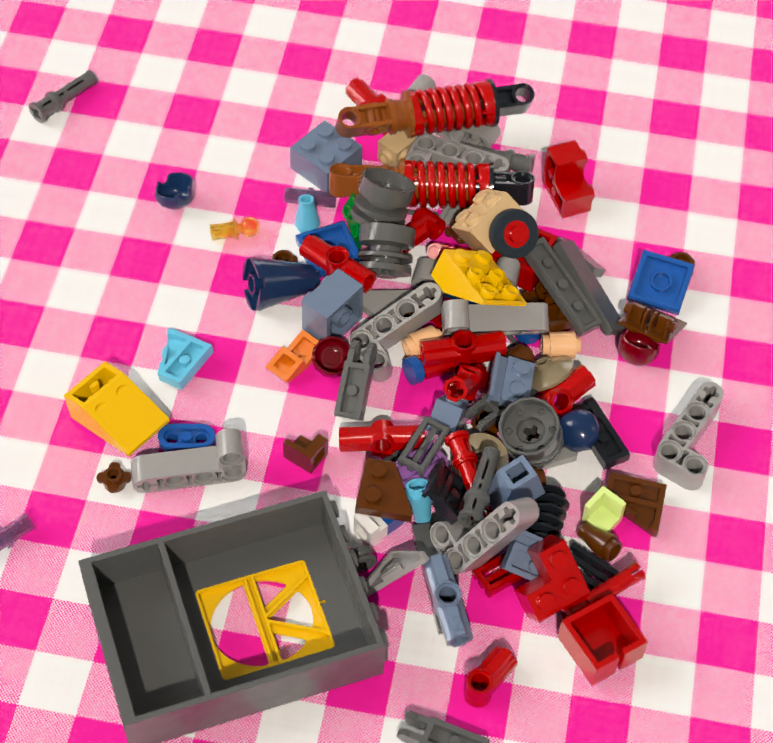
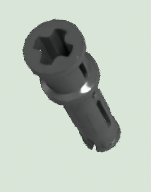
(55, 101)
(517, 161)
(477, 507)

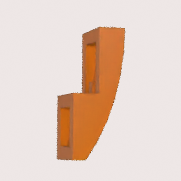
(294, 359)

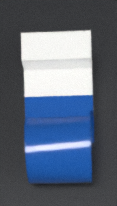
(375, 527)

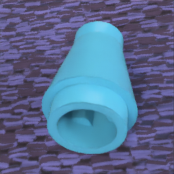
(306, 215)
(419, 505)

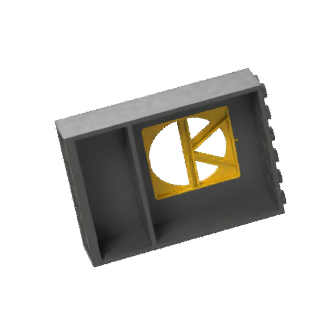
(158, 607)

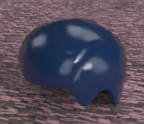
(176, 191)
(580, 430)

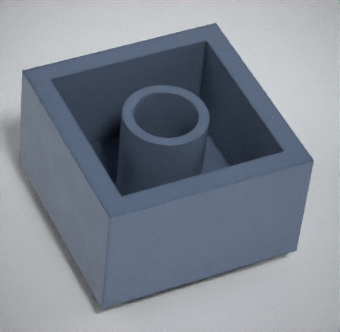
(321, 149)
(332, 306)

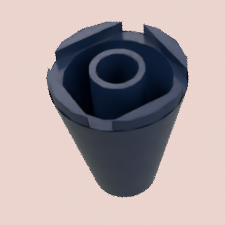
(276, 281)

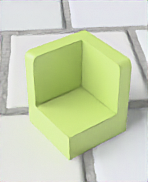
(604, 510)

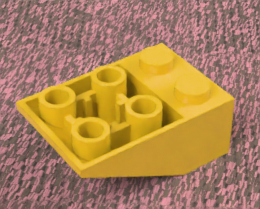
(475, 278)
(115, 409)

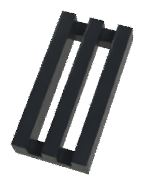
(591, 565)

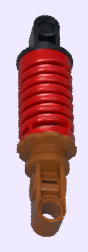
(437, 110)
(440, 182)

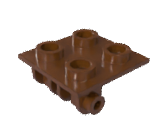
(651, 322)

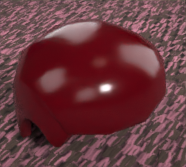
(637, 348)
(329, 356)

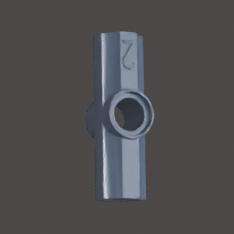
(450, 615)

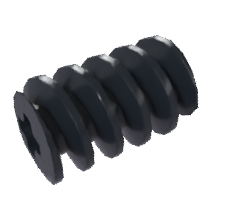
(551, 512)

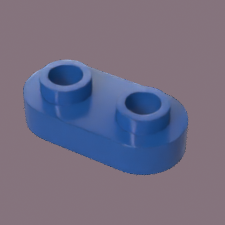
(186, 436)

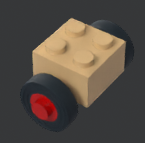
(497, 225)

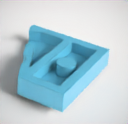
(182, 358)

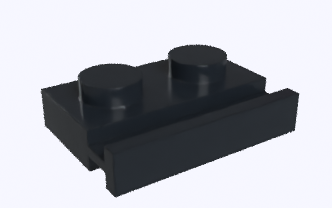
(446, 492)

